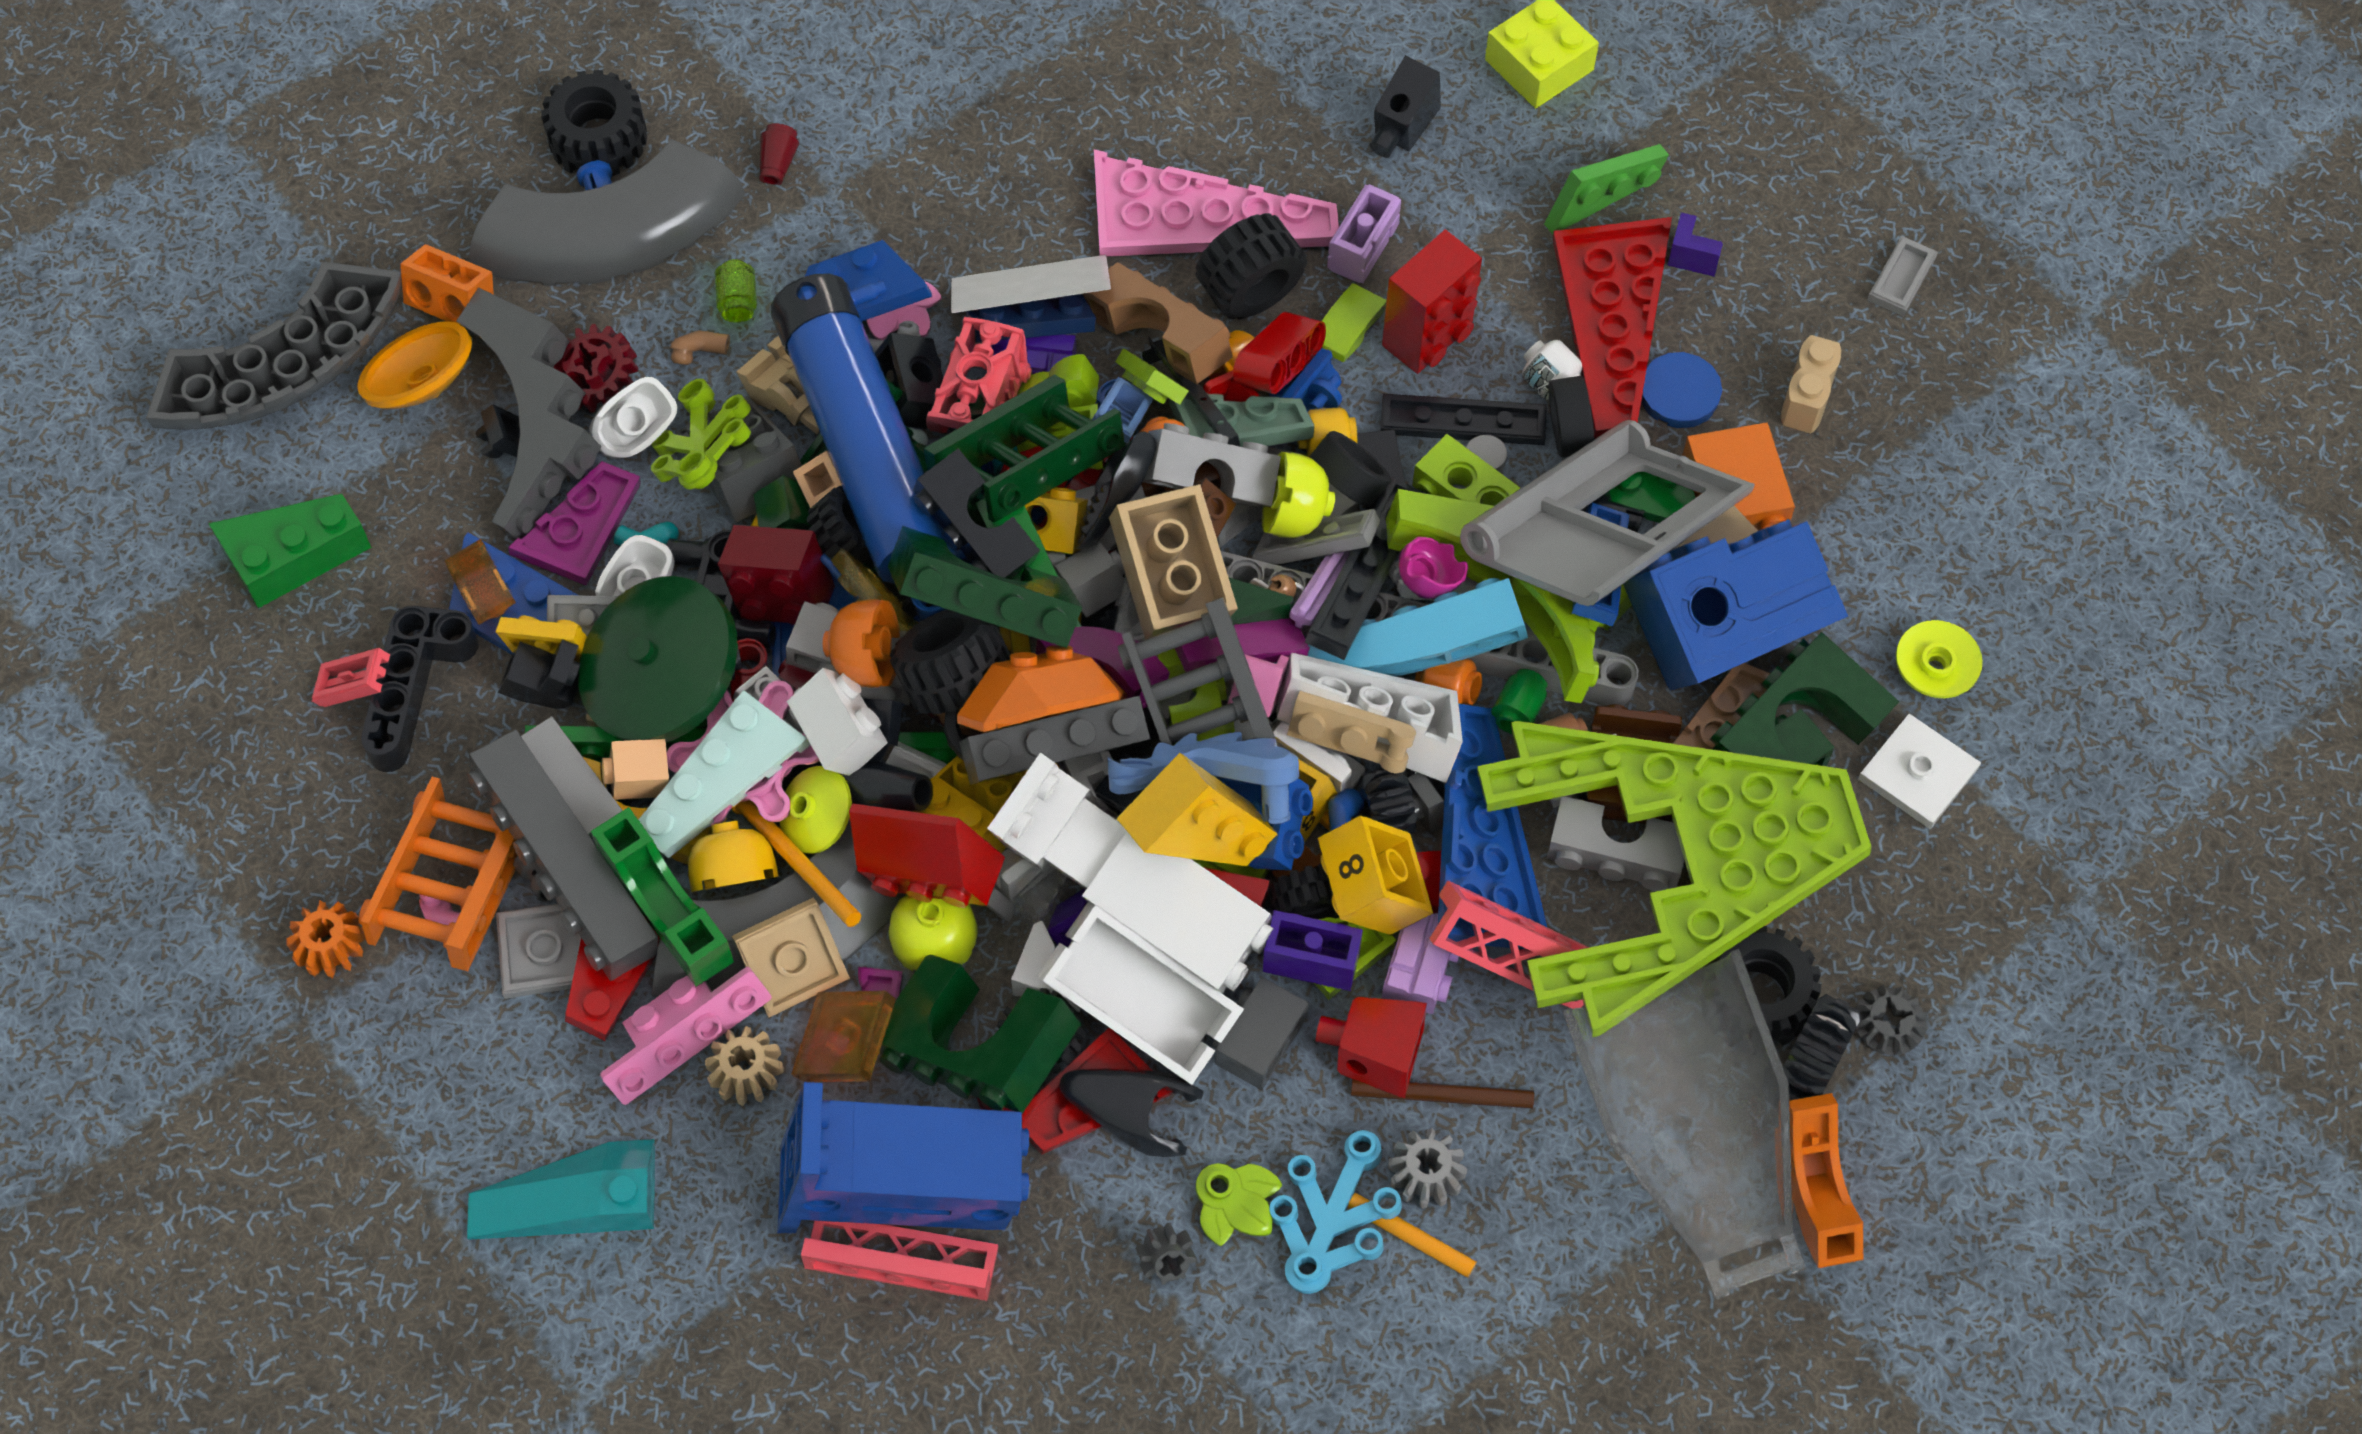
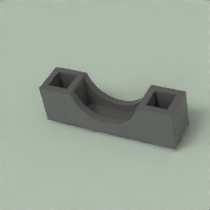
(1056, 737)

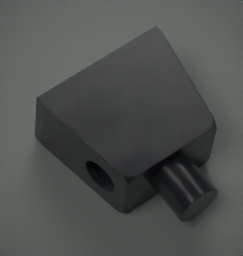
(1406, 107)

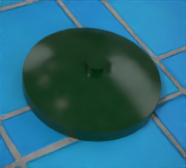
(658, 660)

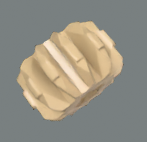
(730, 1076)

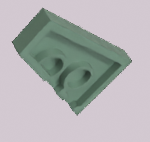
(1257, 420)

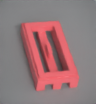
(348, 684)

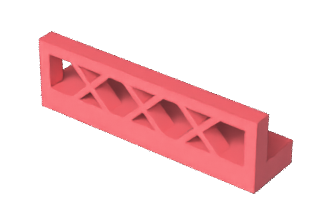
(1499, 924)
(899, 1267)

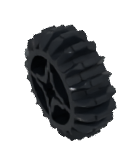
(1820, 1046)

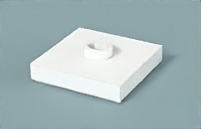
(1919, 771)

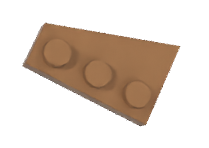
(1722, 704)

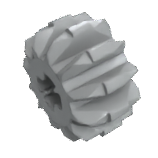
(1435, 1184)

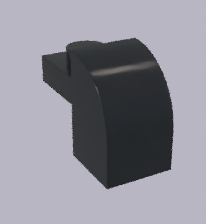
(541, 676)

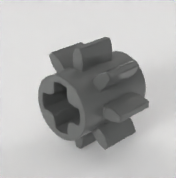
(1166, 1253)

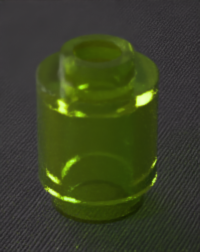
(735, 290)

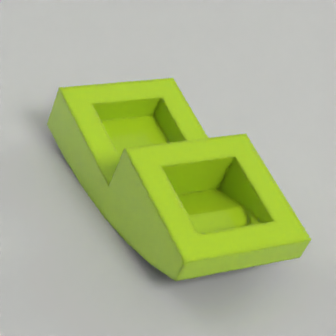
(1350, 319)

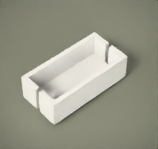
(1140, 992)

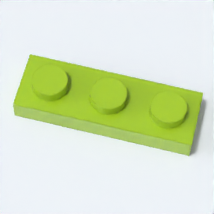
(1150, 379)

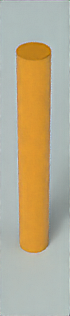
(1421, 1240)

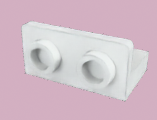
(1338, 766)

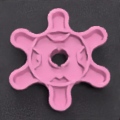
(767, 793)

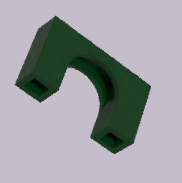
(1034, 606)
(1818, 678)
(999, 1071)

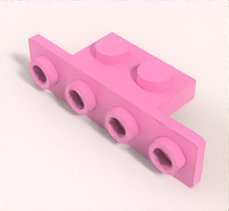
(679, 1027)

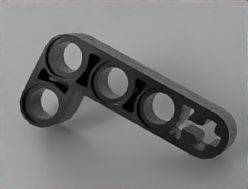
(409, 688)

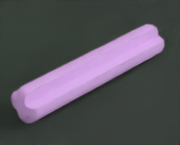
(1317, 590)

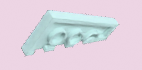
(725, 765)

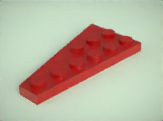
(1611, 301)

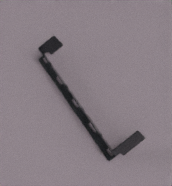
(1195, 393)

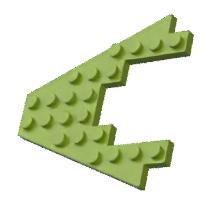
(1750, 834)

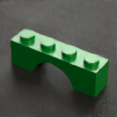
(661, 899)

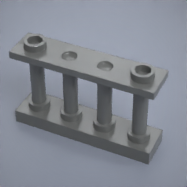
(1229, 666)

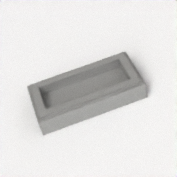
(1902, 276)

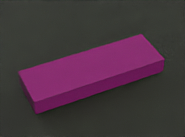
(1258, 639)

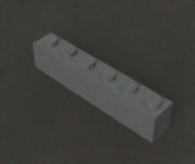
(562, 855)

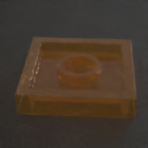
(843, 1036)

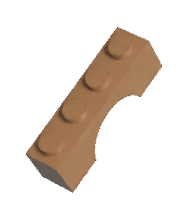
(1191, 339)

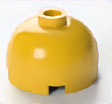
(730, 858)

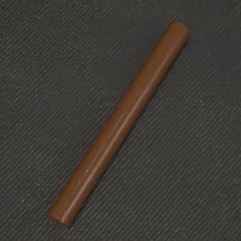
(1452, 1094)

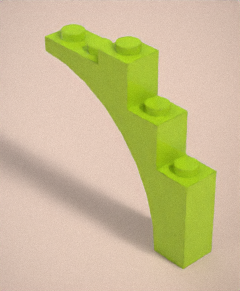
(1563, 634)

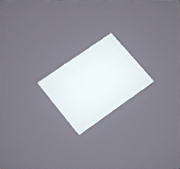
(1029, 283)

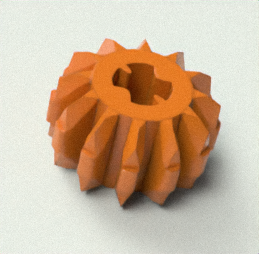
(319, 955)

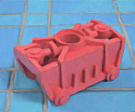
(1001, 383)

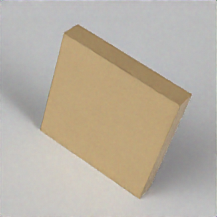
(792, 955)

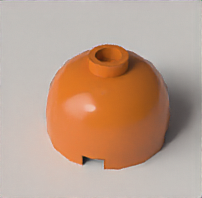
(862, 642)

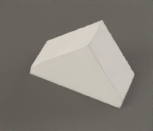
(1033, 958)

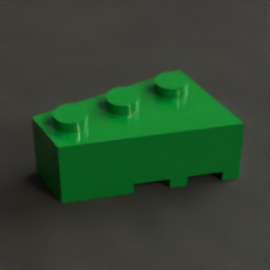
(290, 544)

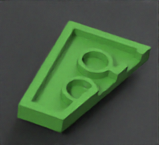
(1604, 183)

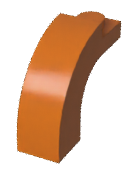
(1818, 1186)

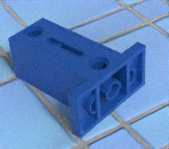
(900, 1164)

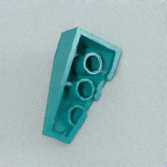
(583, 1193)

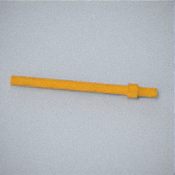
(800, 863)

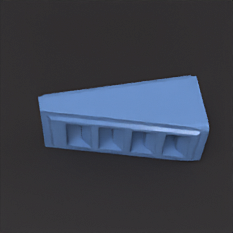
(1130, 401)

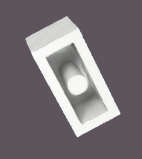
(837, 722)

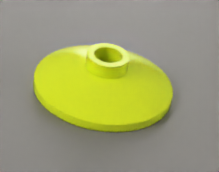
(1940, 643)
(817, 809)

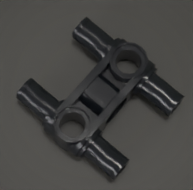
(706, 556)

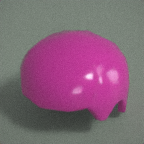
(1430, 568)

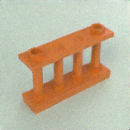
(476, 901)

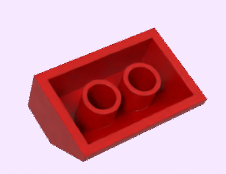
(923, 856)

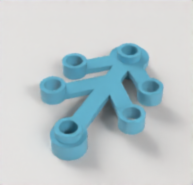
(1333, 1218)

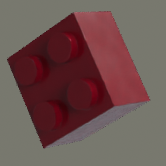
(774, 572)

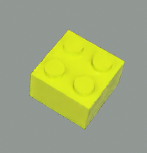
(1541, 51)

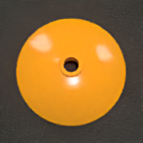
(415, 366)

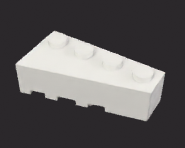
(1425, 707)

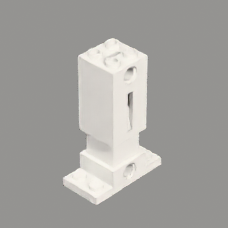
(1157, 896)

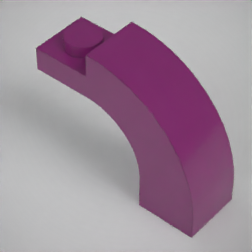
(1102, 648)

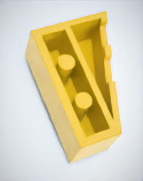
(1196, 818)

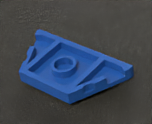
(876, 264)
(527, 588)

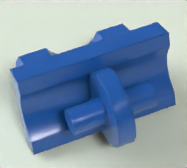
(1315, 384)

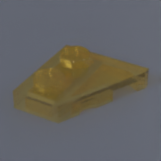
(863, 582)

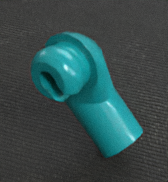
(661, 532)

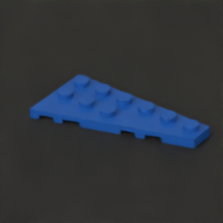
(1481, 847)

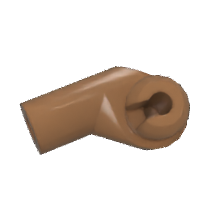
(698, 341)

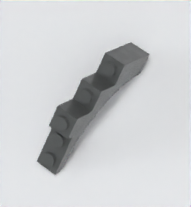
(546, 401)

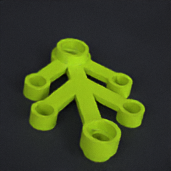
(699, 464)

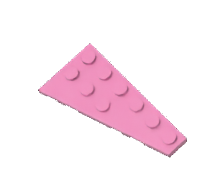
(1184, 210)

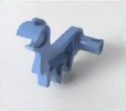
(1223, 756)

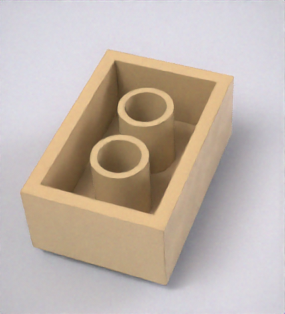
(1170, 559)

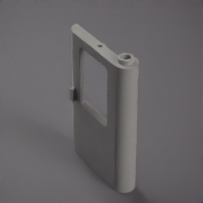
(1581, 557)

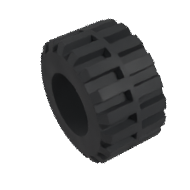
(588, 99)
(1251, 266)
(946, 659)
(1793, 972)

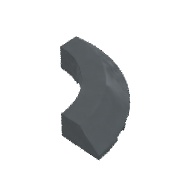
(743, 912)

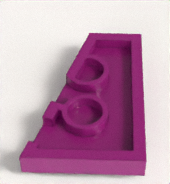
(581, 527)

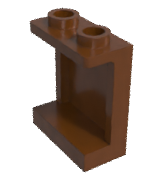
(1650, 725)

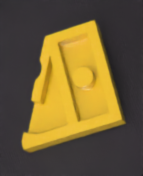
(540, 633)

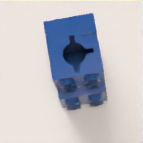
(1733, 601)

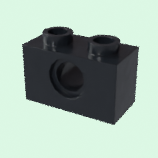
(916, 370)

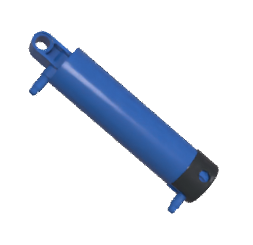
(855, 411)

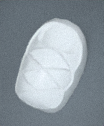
(633, 418)
(635, 562)

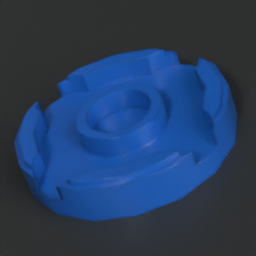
(1681, 390)

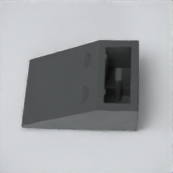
(751, 465)

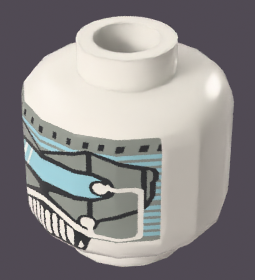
(1549, 363)

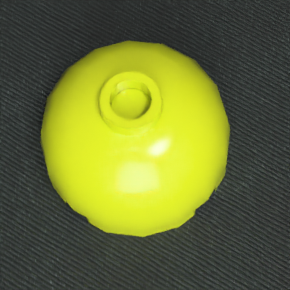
(1299, 497)
(931, 929)

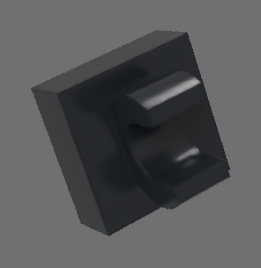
(501, 430)

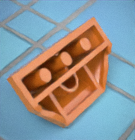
(1037, 688)

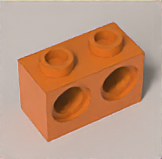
(441, 282)

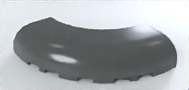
(606, 228)
(284, 360)

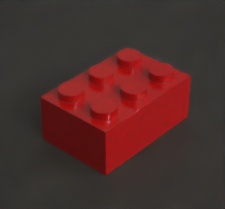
(1431, 302)

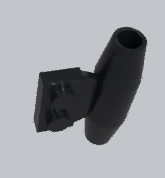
(878, 782)

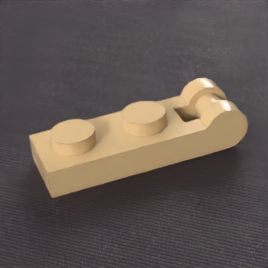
(1351, 731)

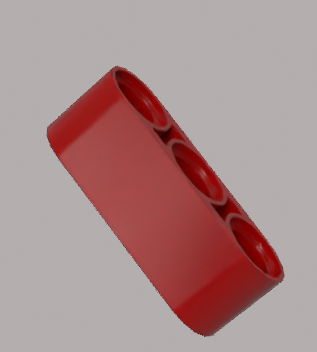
(1279, 352)

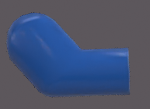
(1344, 807)

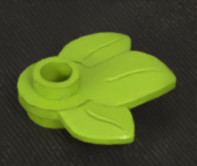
(1241, 1205)

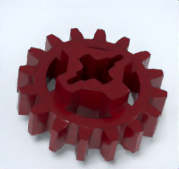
(598, 364)

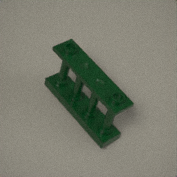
(1025, 419)

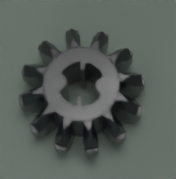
(1388, 799)

